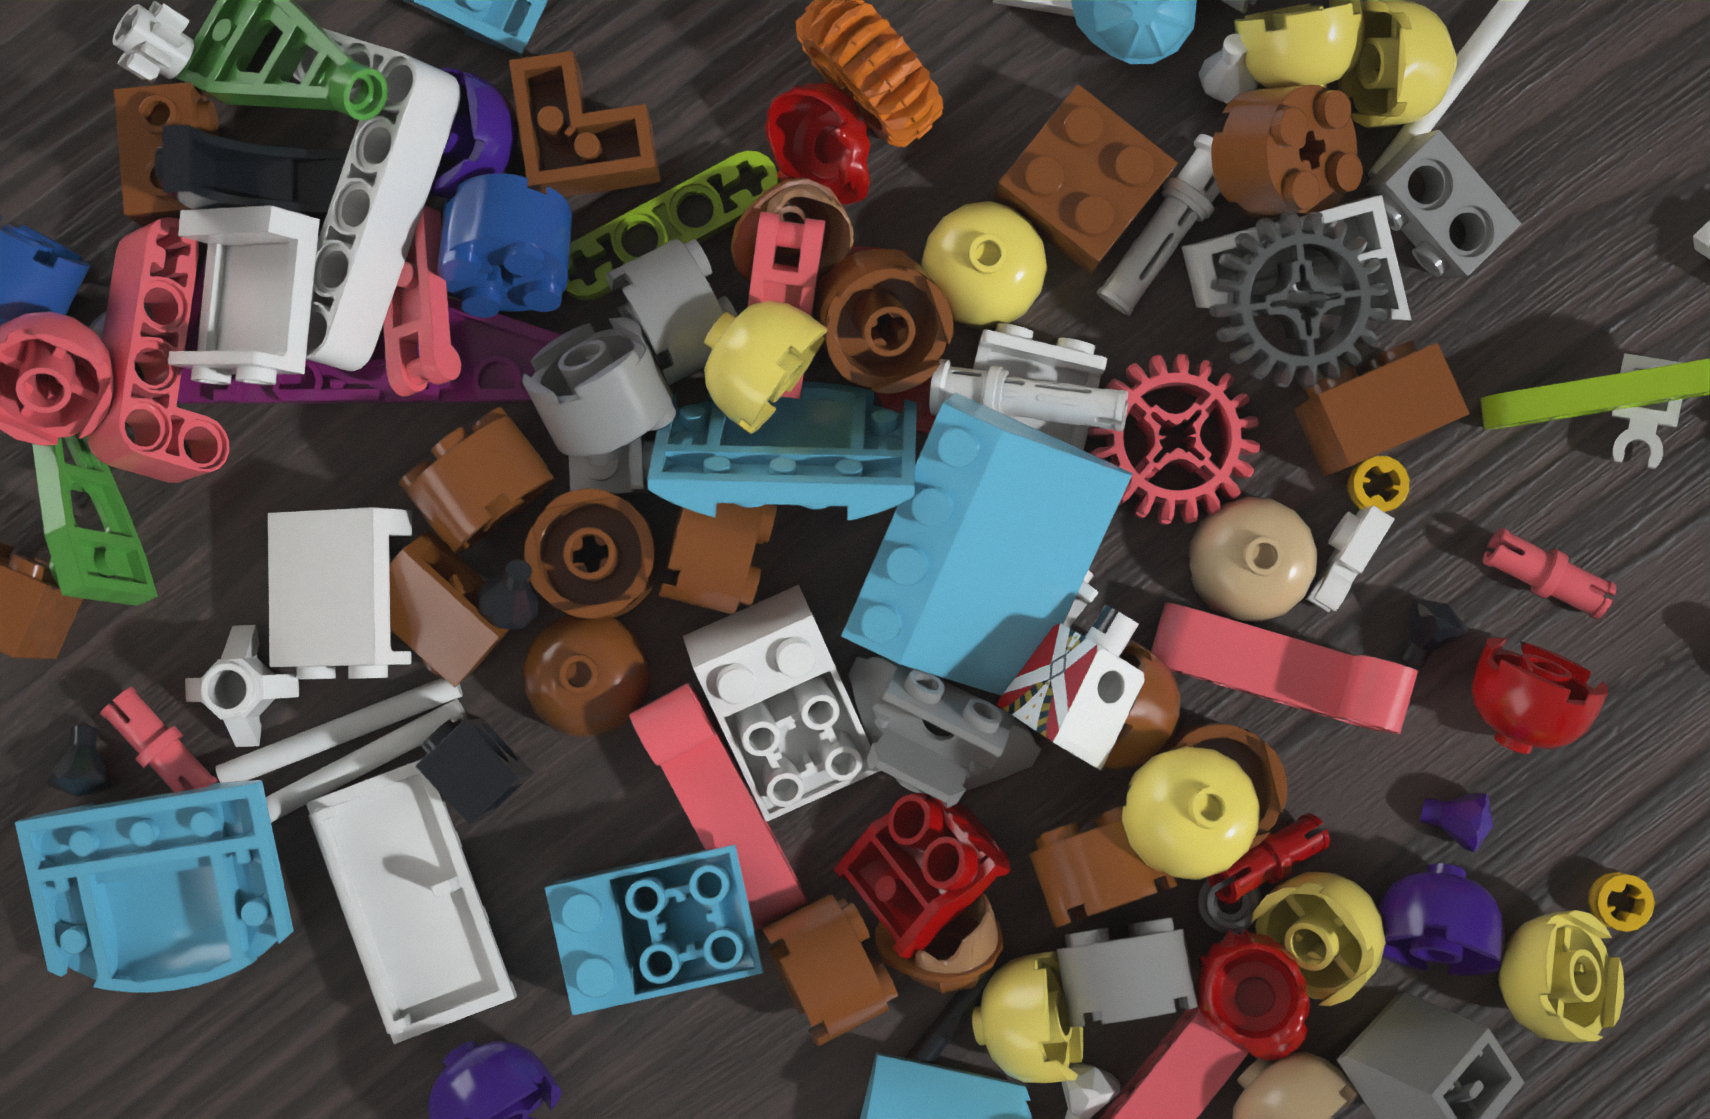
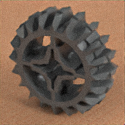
(1302, 329)

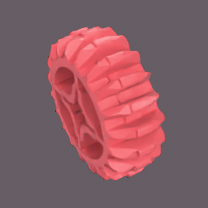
(1196, 457)

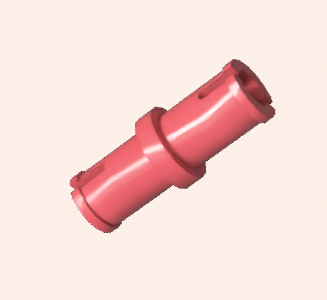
(1549, 573)
(156, 743)

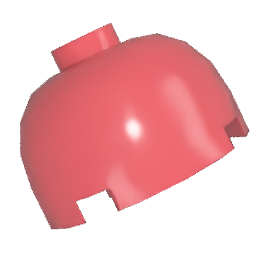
(52, 378)

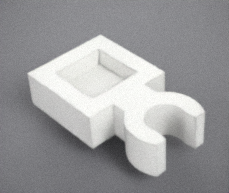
(1645, 418)
(1355, 543)

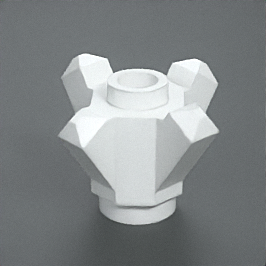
(241, 686)

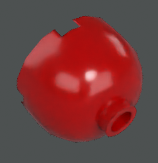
(1534, 696)

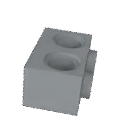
(1450, 192)

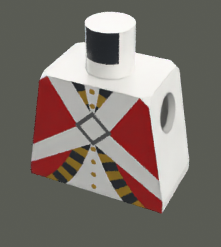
(1078, 687)

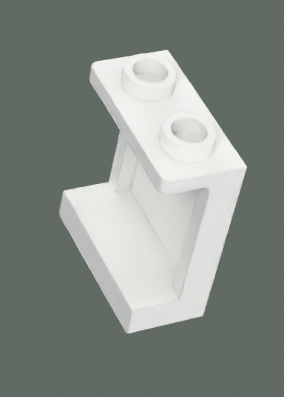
(252, 293)
(1067, 363)
(333, 591)

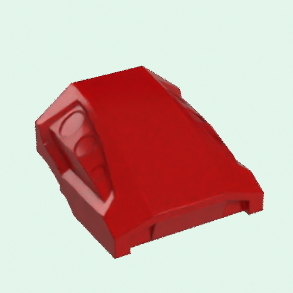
(922, 867)

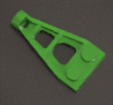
(233, 37)
(82, 560)

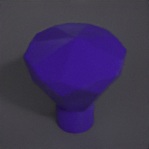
(1463, 818)

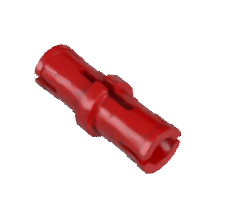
(1272, 858)

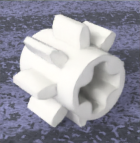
(153, 41)

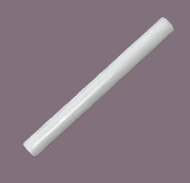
(1468, 62)
(338, 731)
(361, 761)

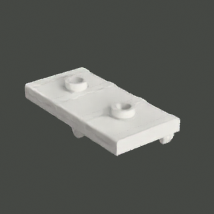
(410, 902)

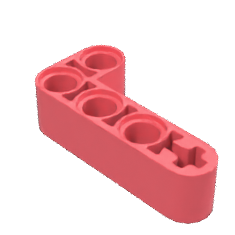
(160, 271)
(1284, 669)
(717, 798)
(1179, 1073)

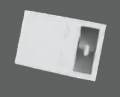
(780, 702)

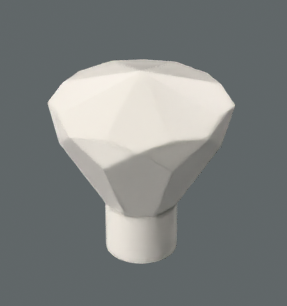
(1225, 71)
(1089, 1091)

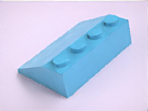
(985, 548)

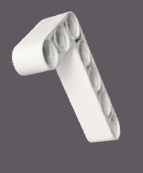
(376, 201)

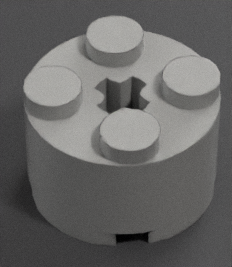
(672, 304)
(599, 390)
(1126, 975)

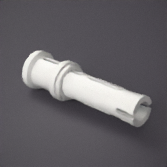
(1186, 201)
(1030, 398)

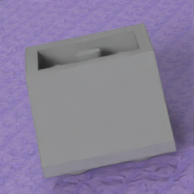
(1429, 1065)

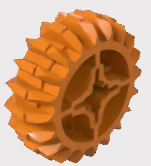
(873, 66)

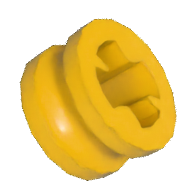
(1379, 466)
(1624, 920)

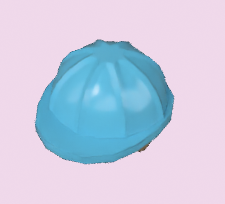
(1136, 28)

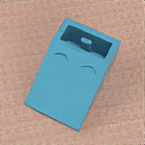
(653, 928)

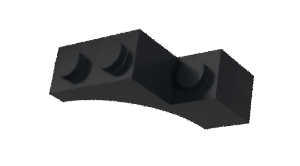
(230, 173)

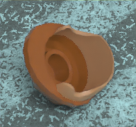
(795, 202)
(956, 955)

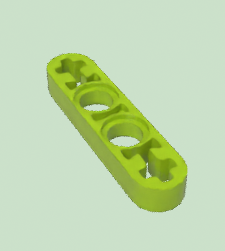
(662, 216)
(1596, 395)

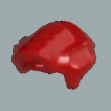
(822, 138)
(1254, 994)

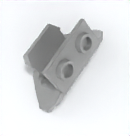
(983, 741)

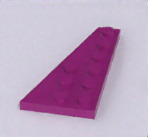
(490, 349)

